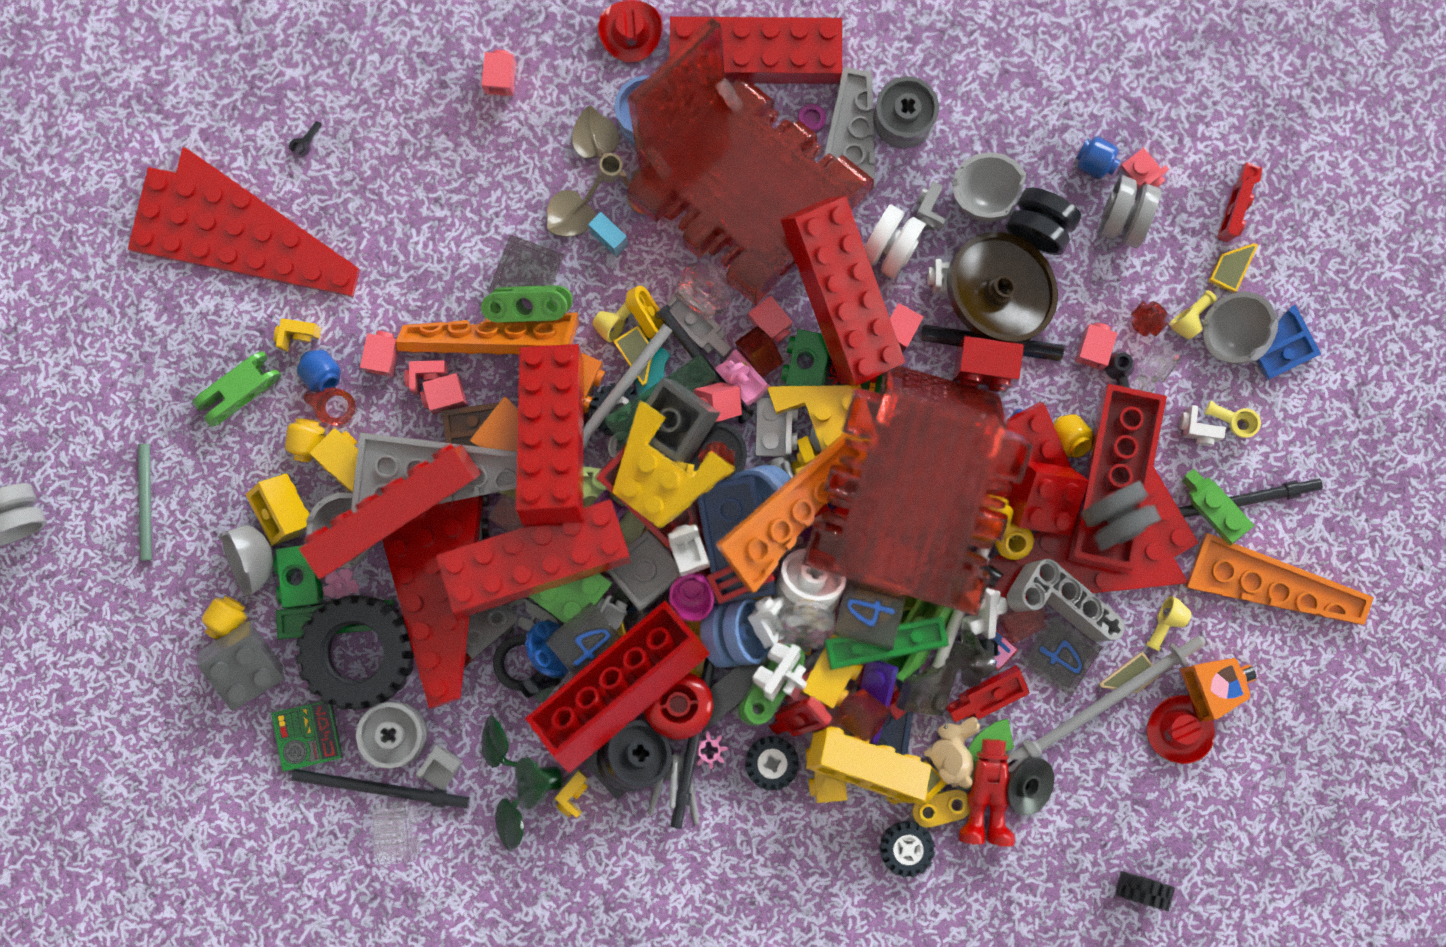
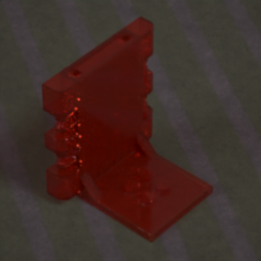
(724, 164)
(920, 489)

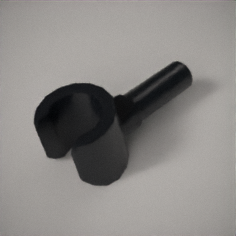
(305, 140)
(994, 574)
(990, 645)
(530, 686)

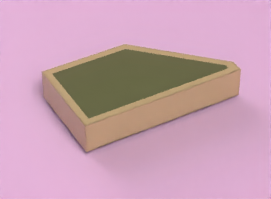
(1127, 671)

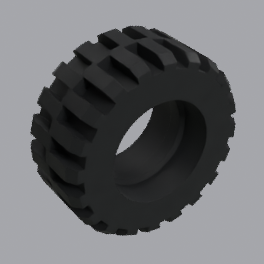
(316, 657)

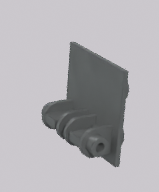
(487, 627)

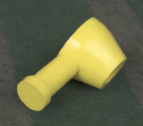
(605, 321)
(1190, 324)
(1247, 415)
(1177, 617)

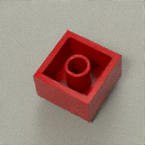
(988, 363)
(1047, 498)

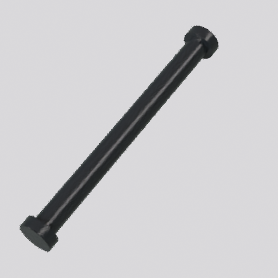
(693, 350)

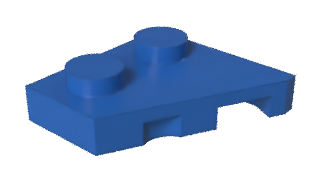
(1290, 347)

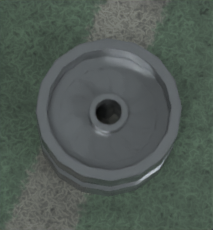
(921, 109)
(1121, 518)

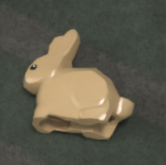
(951, 754)

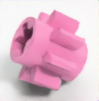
(716, 756)

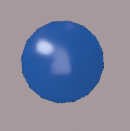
(540, 653)

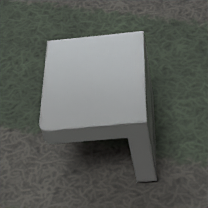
(439, 767)

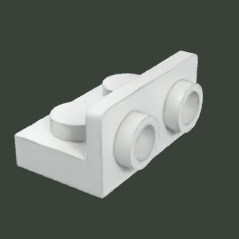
(774, 431)

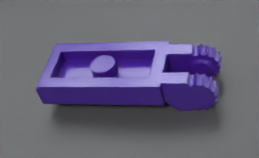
(879, 682)

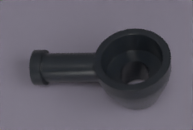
(1119, 373)

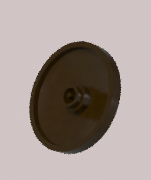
(1002, 288)

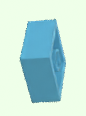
(608, 234)

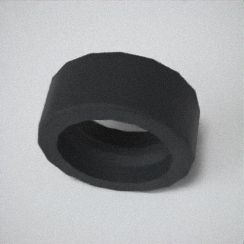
(499, 665)

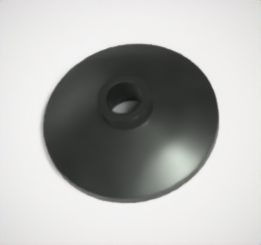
(1030, 786)

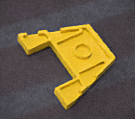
(824, 404)
(654, 482)

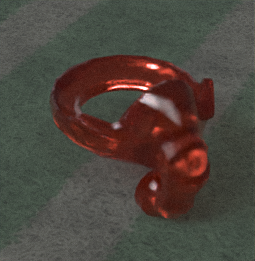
(319, 400)

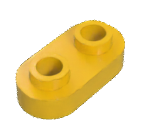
(643, 308)
(942, 809)

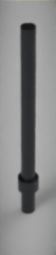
(1290, 490)
(683, 796)
(437, 798)

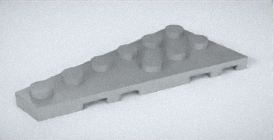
(389, 457)

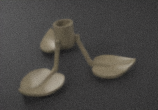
(591, 137)

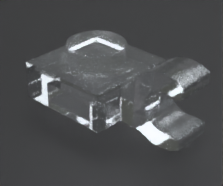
(1155, 366)

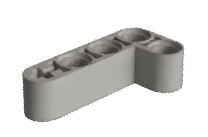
(1097, 623)

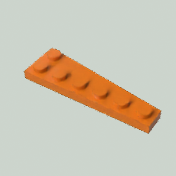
(486, 336)
(774, 526)
(1267, 581)

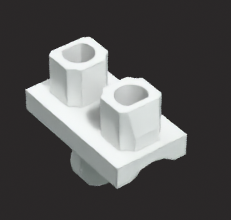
(985, 622)
(786, 659)

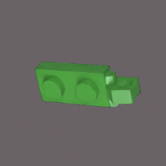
(1217, 507)

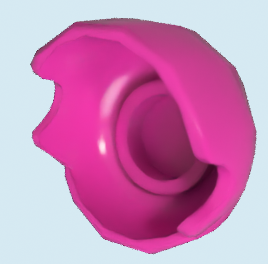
(692, 597)

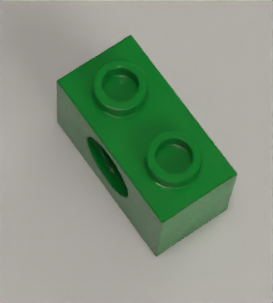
(805, 344)
(306, 593)

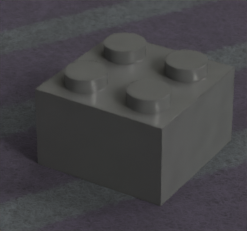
(686, 420)
(240, 665)

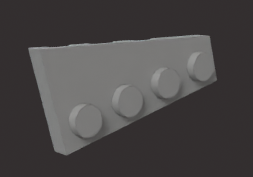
(852, 121)

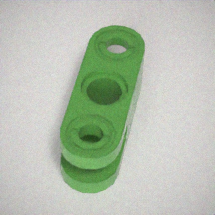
(506, 303)
(236, 388)
(756, 697)

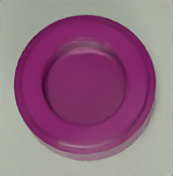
(812, 116)

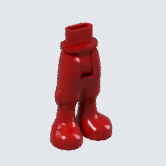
(990, 790)

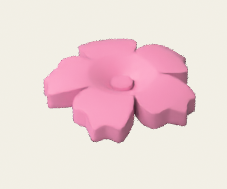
(340, 584)

